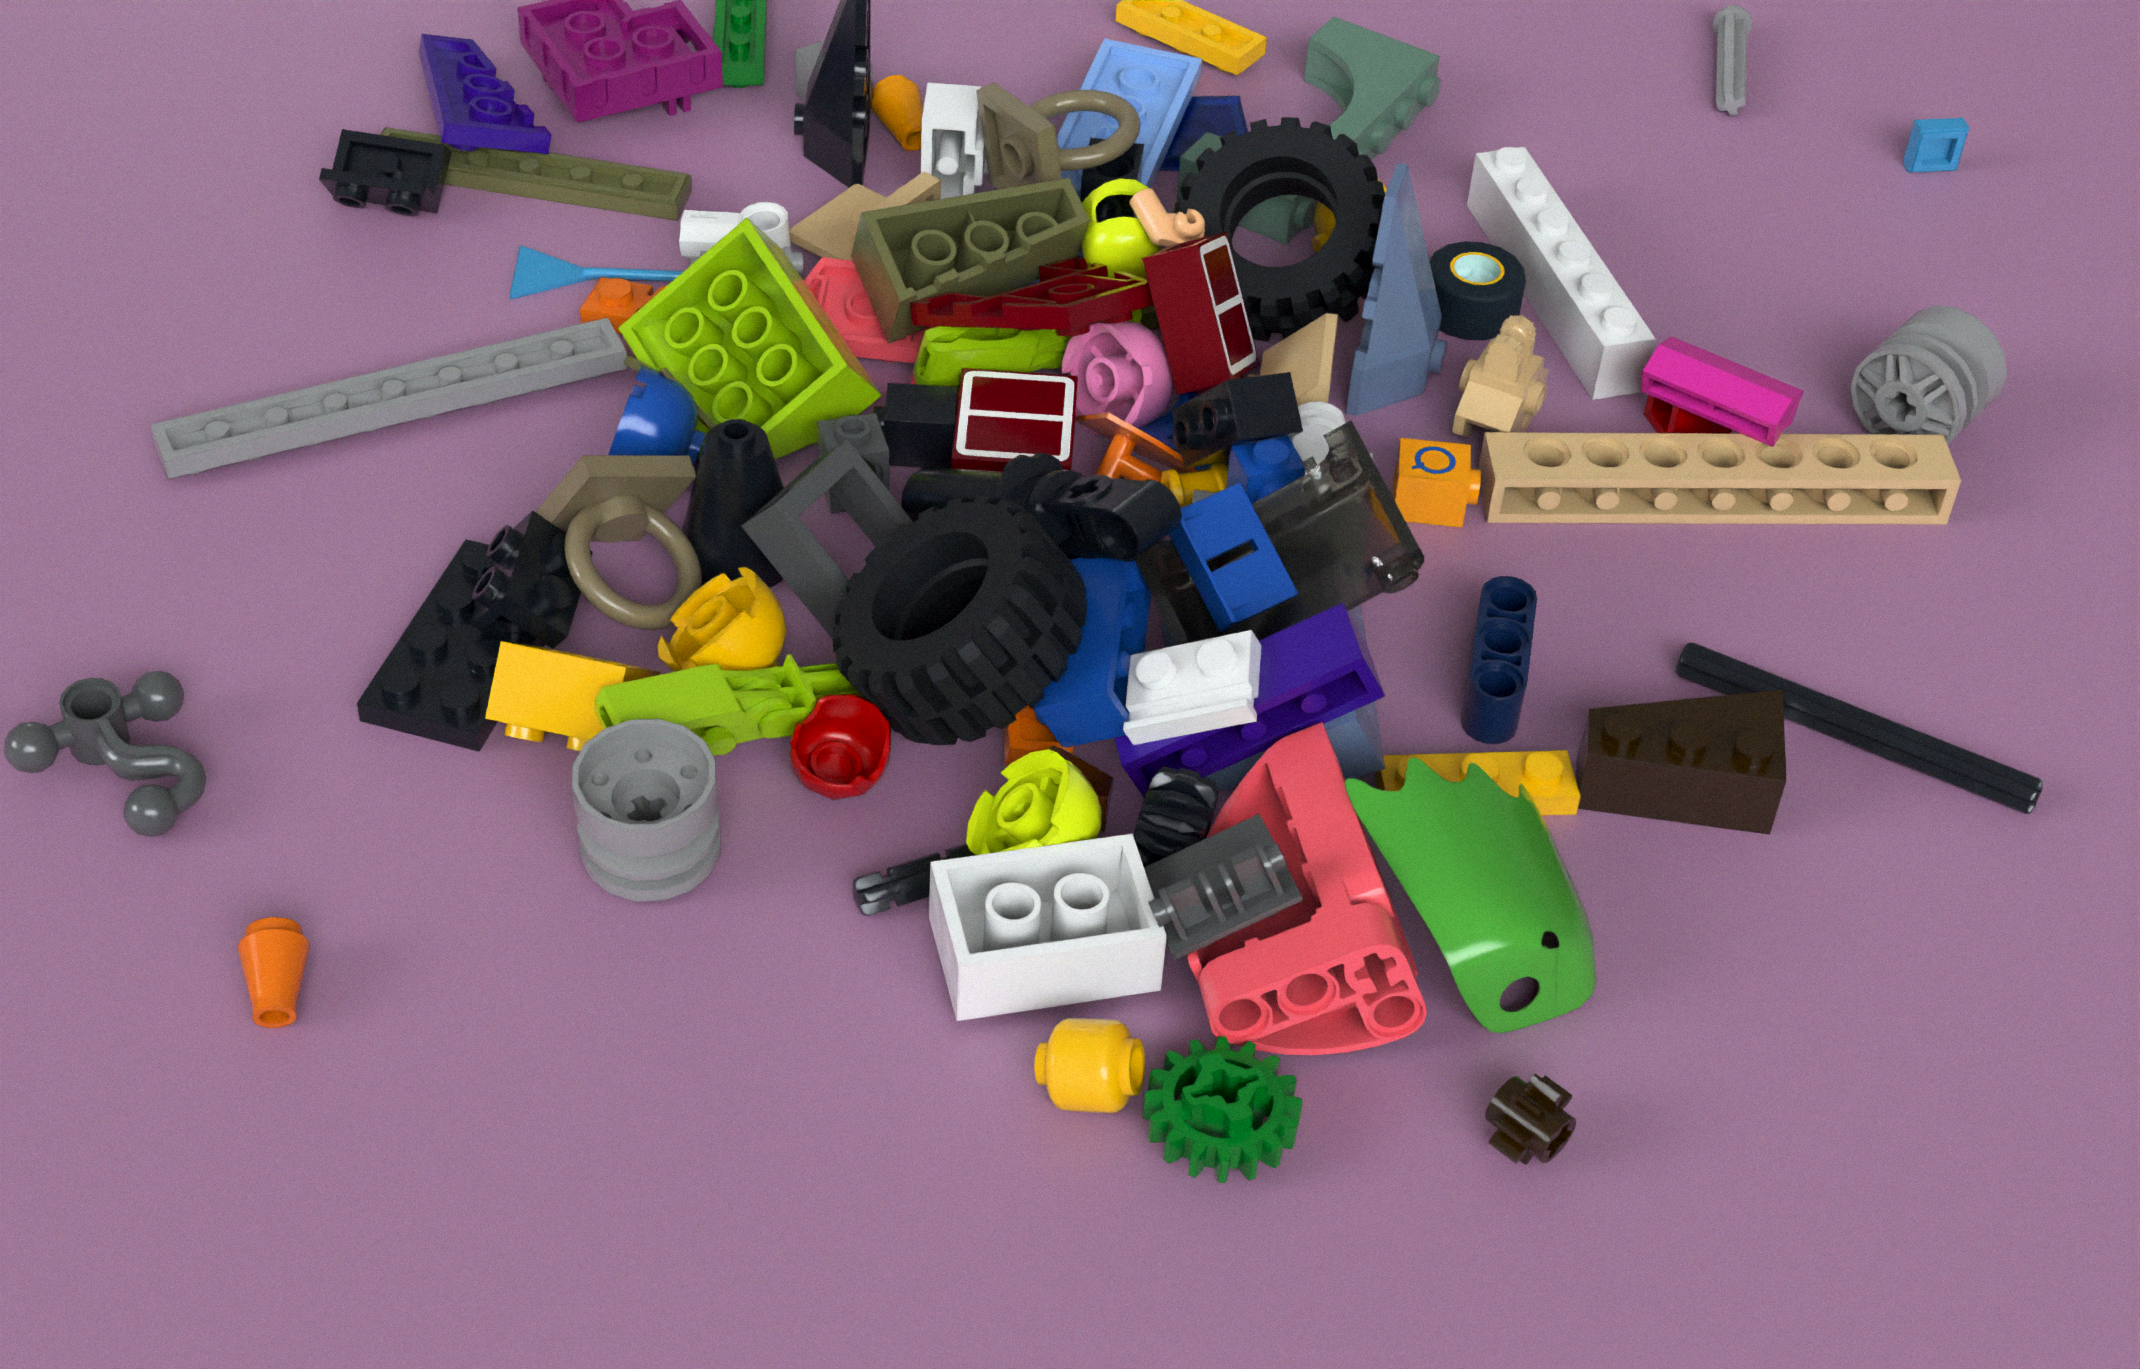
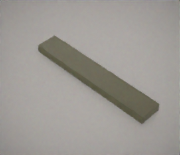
(564, 178)

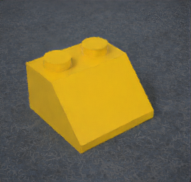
(552, 692)

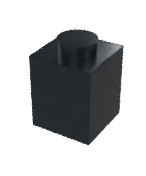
(919, 424)

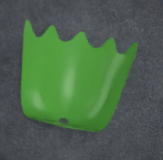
(1485, 888)

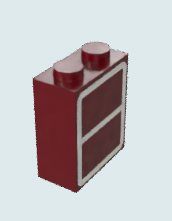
(1201, 313)
(1013, 416)

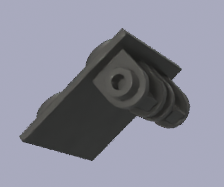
(1220, 886)

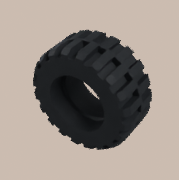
(1301, 163)
(960, 620)

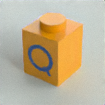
(1434, 482)

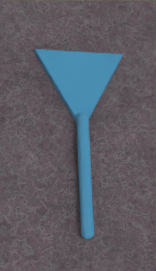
(541, 272)

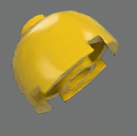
(727, 625)

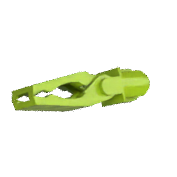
(950, 349)
(725, 704)

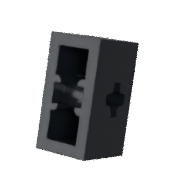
(1235, 415)

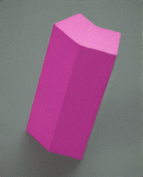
(1720, 390)

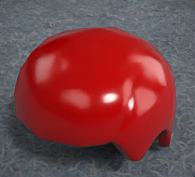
(841, 747)

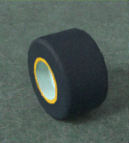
(1476, 288)

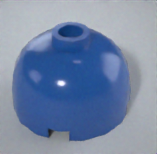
(658, 420)

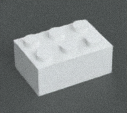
(1045, 926)

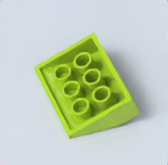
(751, 343)

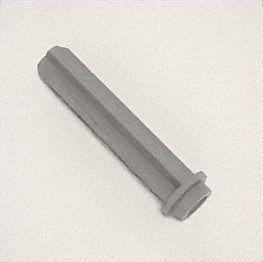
(1732, 27)

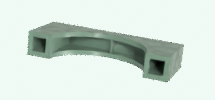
(1376, 85)

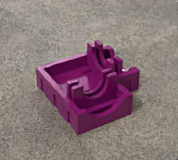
(619, 59)

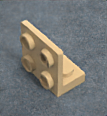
(833, 227)

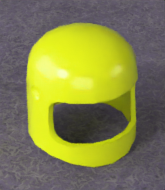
(1118, 240)

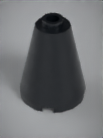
(731, 485)

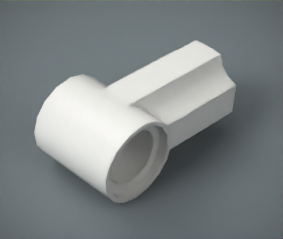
(705, 228)

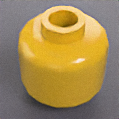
(1090, 1065)

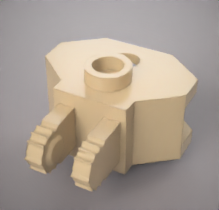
(1504, 384)

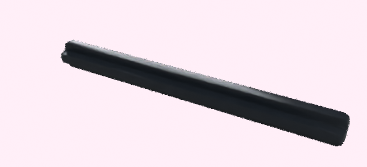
(1866, 729)

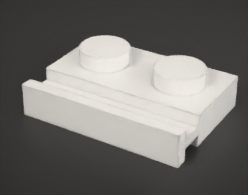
(1193, 687)

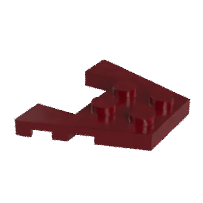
(1062, 301)

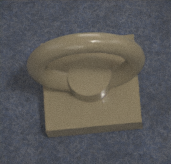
(1024, 144)
(622, 501)

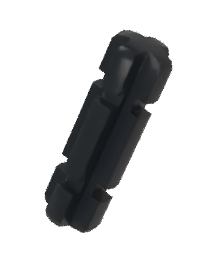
(903, 884)

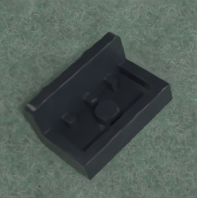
(387, 172)
(528, 581)

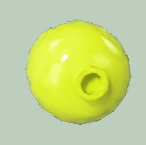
(1038, 806)

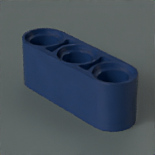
(1499, 660)

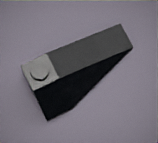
(838, 97)

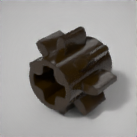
(1530, 1119)

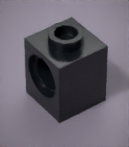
(1124, 167)

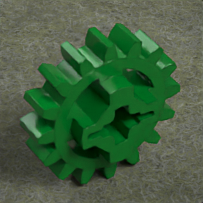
(1222, 1109)

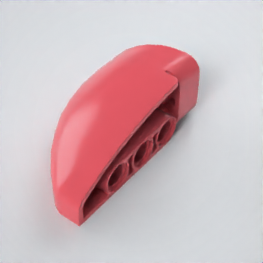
(1338, 962)

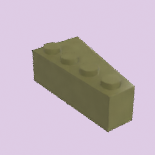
(964, 246)

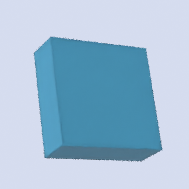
(1935, 145)

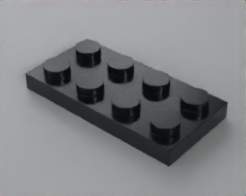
(442, 666)

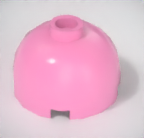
(1120, 372)

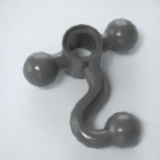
(98, 735)

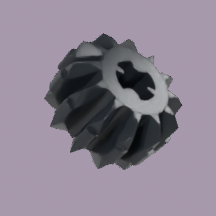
(1174, 813)

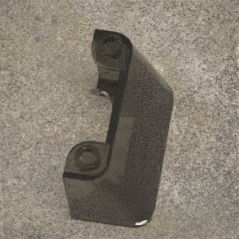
(1332, 532)

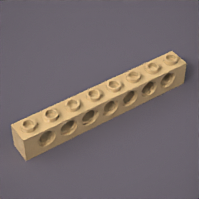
(1716, 478)

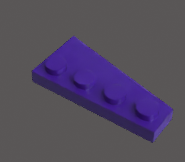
(471, 103)

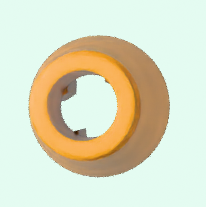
(900, 109)

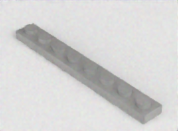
(387, 397)

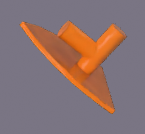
(1126, 439)

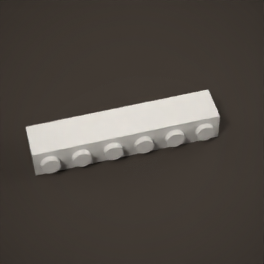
(1563, 273)

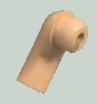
(1164, 227)

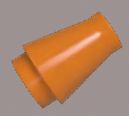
(273, 967)

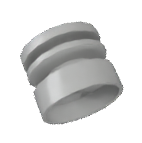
(1930, 375)
(647, 809)

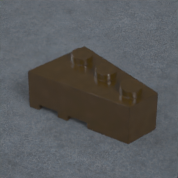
(1687, 760)

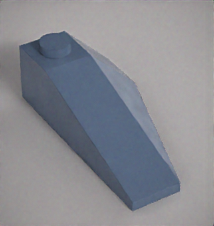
(1400, 309)

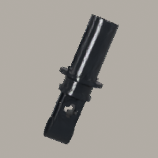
(1080, 513)

